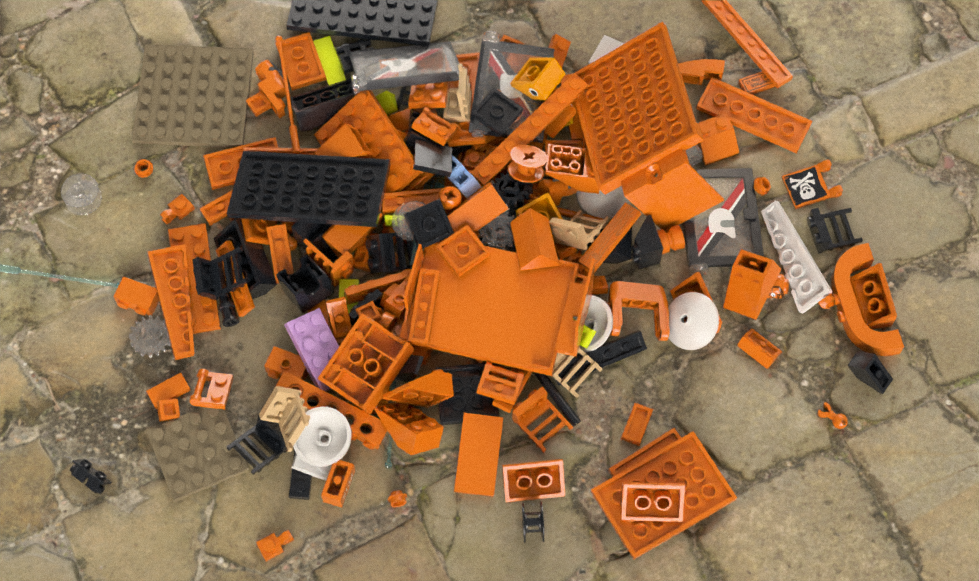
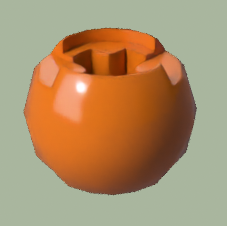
(454, 202)

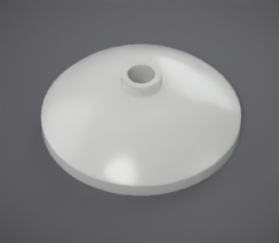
(602, 204)
(601, 317)
(701, 321)
(324, 423)

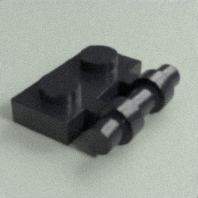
(345, 48)

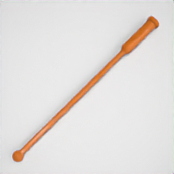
(293, 128)

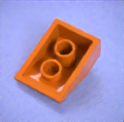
(425, 390)

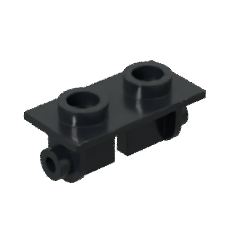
(83, 470)

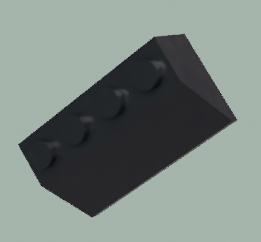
(321, 104)
(252, 258)

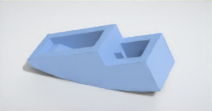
(462, 179)

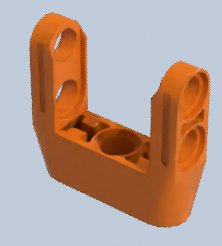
(642, 297)

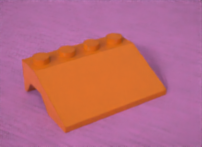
(366, 363)

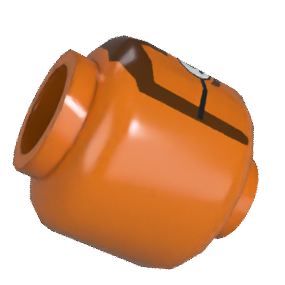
(779, 288)

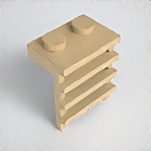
(459, 99)
(577, 231)
(562, 361)
(288, 410)

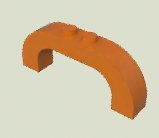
(848, 313)

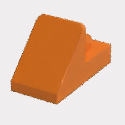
(339, 317)

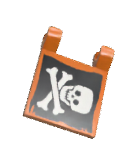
(808, 185)

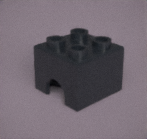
(307, 285)

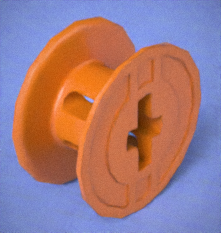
(527, 163)

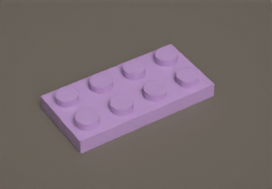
(313, 342)

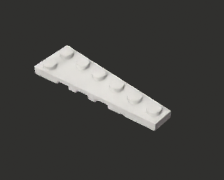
(801, 270)

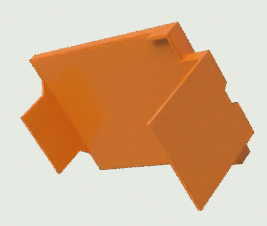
(641, 126)
(503, 311)

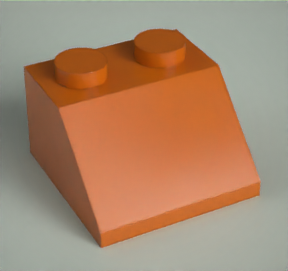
(718, 139)

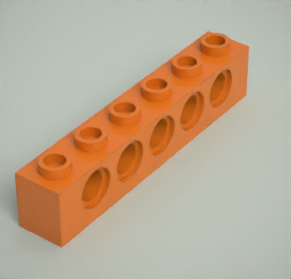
(324, 399)

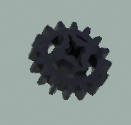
(512, 190)

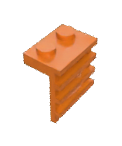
(338, 270)
(531, 409)

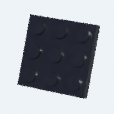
(465, 398)

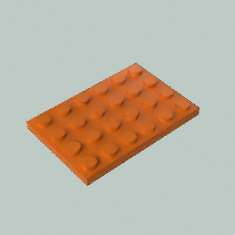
(379, 135)
(677, 463)

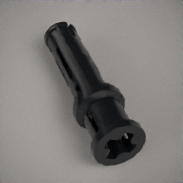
(227, 308)

